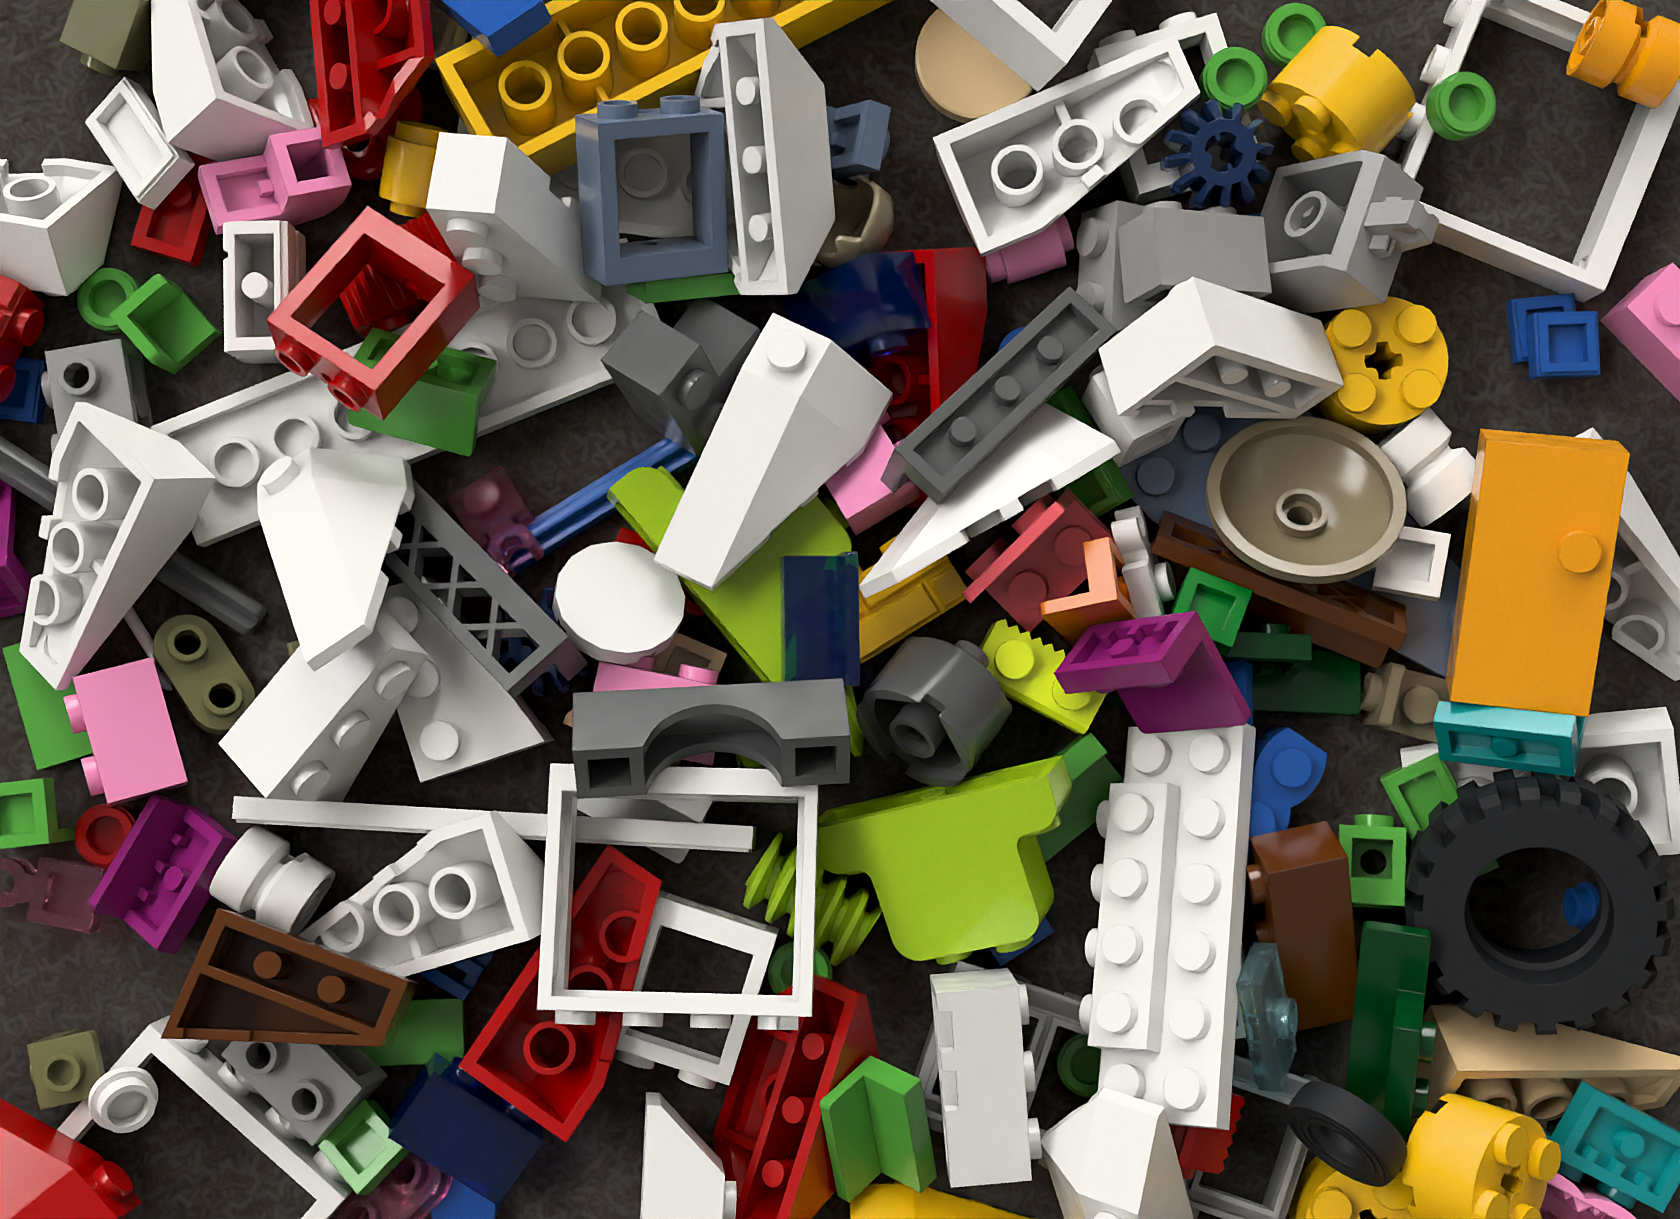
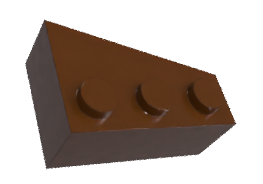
(284, 989)

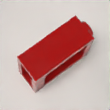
(408, 261)

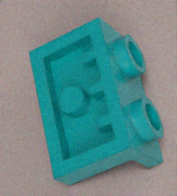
(1620, 1147)

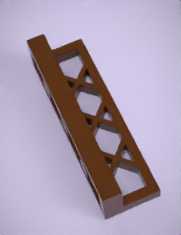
(1333, 613)

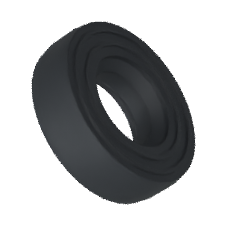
(1346, 1133)

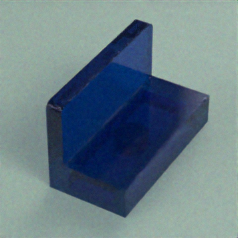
(820, 618)

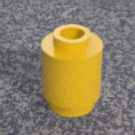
(409, 167)

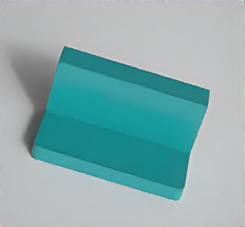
(1509, 737)

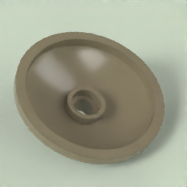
(1310, 475)

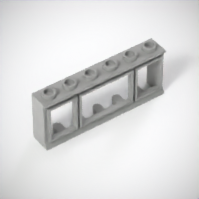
(1063, 1010)

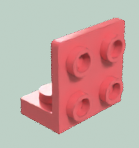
(1042, 562)

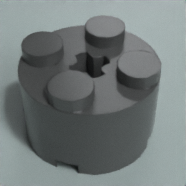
(934, 709)

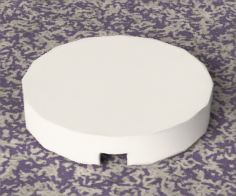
(618, 602)

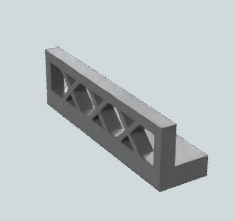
(999, 398)
(486, 580)

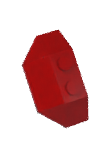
(367, 62)
(771, 1113)

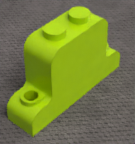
(749, 600)
(954, 861)

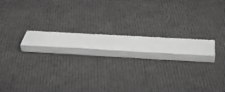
(526, 825)

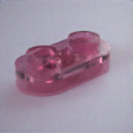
(397, 1198)

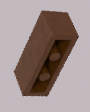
(1306, 908)

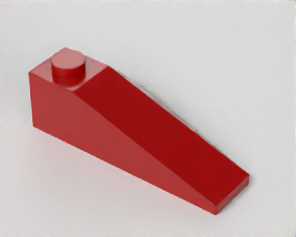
(946, 353)
(562, 1068)
(55, 1175)

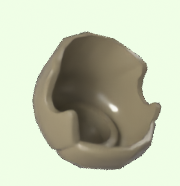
(861, 222)

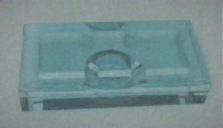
(1267, 1016)

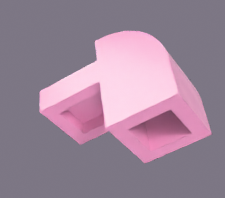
(287, 183)

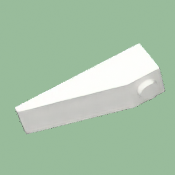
(218, 80)
(1049, 150)
(56, 223)
(783, 432)
(1032, 462)
(114, 524)
(328, 533)
(1644, 584)
(443, 901)

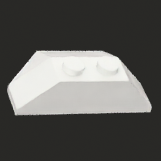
(773, 154)
(1116, 1161)
(680, 1170)

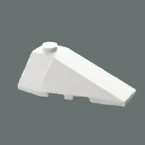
(1620, 754)

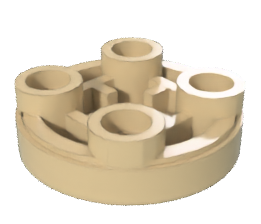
(962, 74)

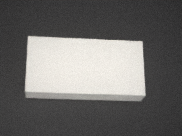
(136, 144)

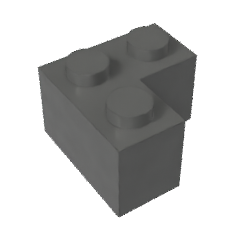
(681, 373)

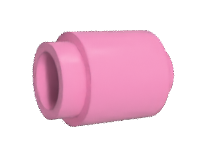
(1032, 255)

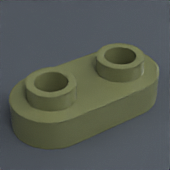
(201, 673)

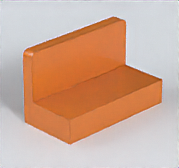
(1104, 603)

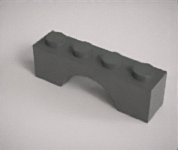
(635, 734)

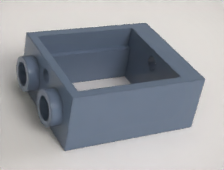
(655, 259)

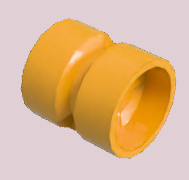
(1627, 51)

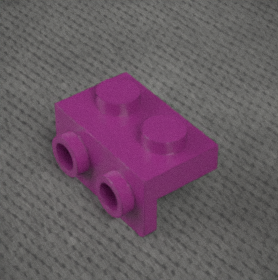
(164, 872)

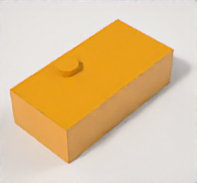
(1536, 571)

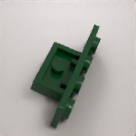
(1291, 674)
(1389, 1023)

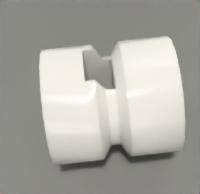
(1430, 470)
(270, 881)

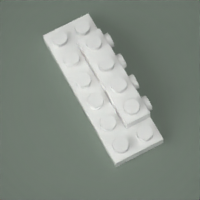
(1172, 921)

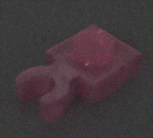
(496, 517)
(55, 892)

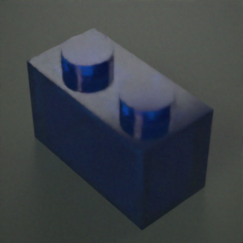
(864, 304)
(465, 1129)

